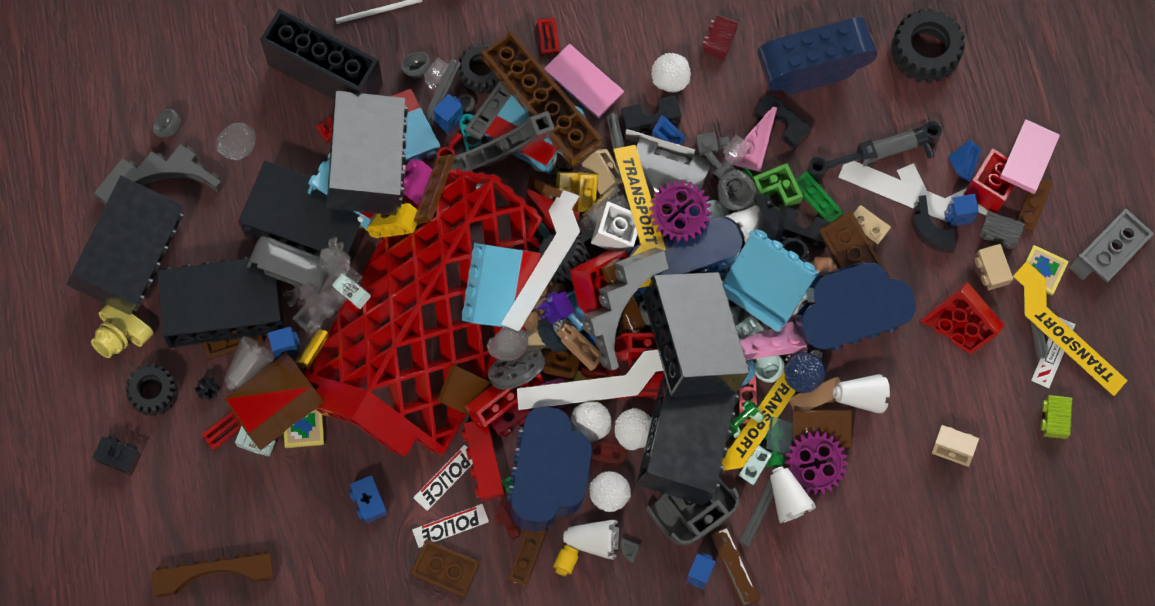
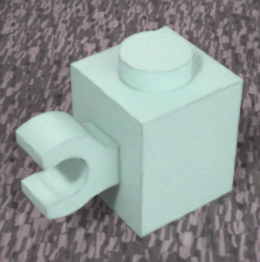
(749, 327)

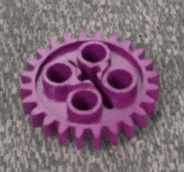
(691, 223)
(812, 445)

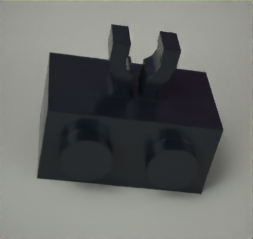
(116, 455)

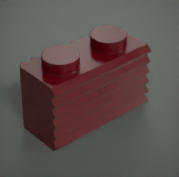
(720, 37)

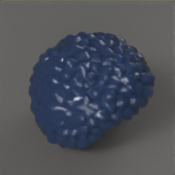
(804, 372)

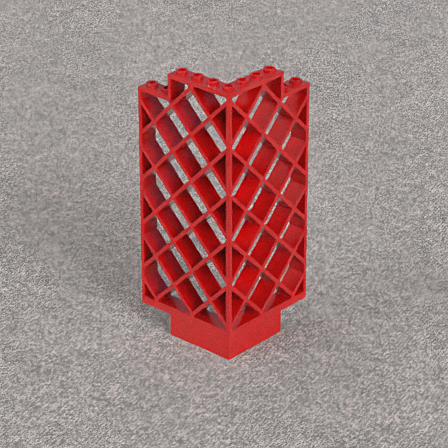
(358, 406)

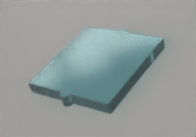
(779, 435)

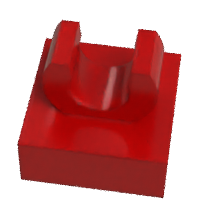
(325, 128)

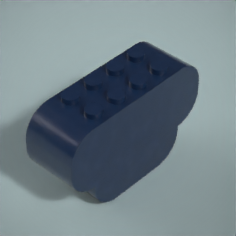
(817, 56)
(708, 253)
(853, 305)
(548, 471)

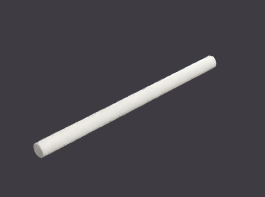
(376, 10)

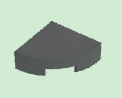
(629, 550)

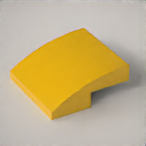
(580, 184)
(312, 349)

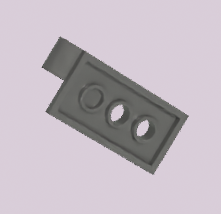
(1103, 257)

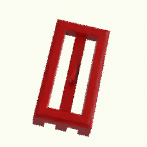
(549, 51)
(205, 435)

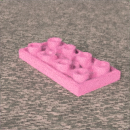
(584, 81)
(1029, 156)

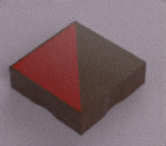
(273, 401)

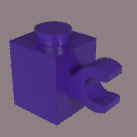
(556, 307)

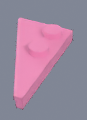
(759, 140)

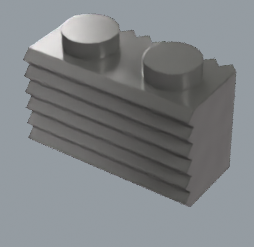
(1001, 230)

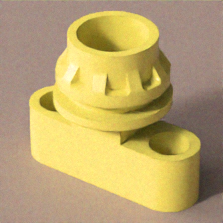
(116, 329)

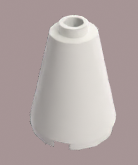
(747, 221)
(864, 393)
(789, 495)
(594, 538)

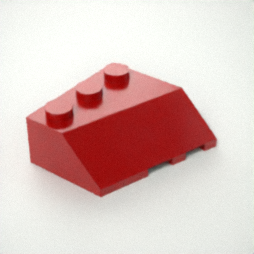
(589, 279)
(964, 319)

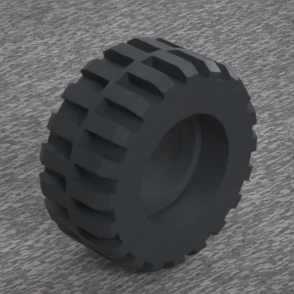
(934, 24)

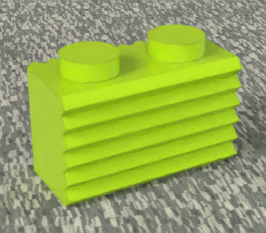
(1057, 417)

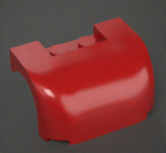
(628, 349)

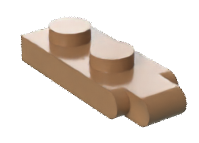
(579, 346)

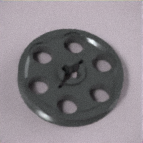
(520, 369)

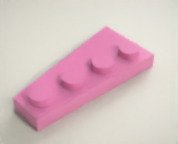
(773, 343)

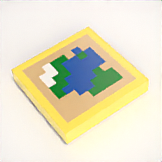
(1048, 265)
(305, 432)

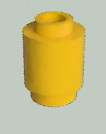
(566, 560)

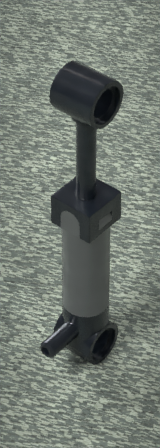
(871, 151)

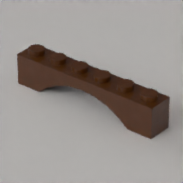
(171, 581)

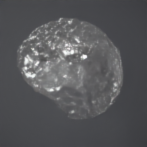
(236, 141)
(508, 344)

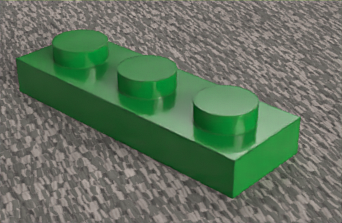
(818, 198)

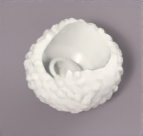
(671, 72)
(591, 420)
(632, 428)
(610, 491)

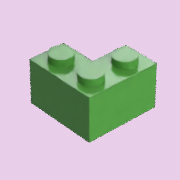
(779, 182)

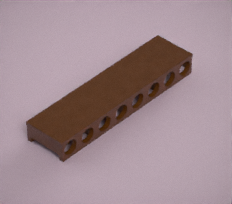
(538, 94)

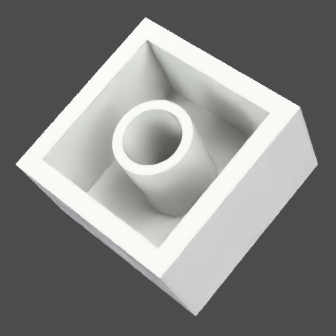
(615, 229)

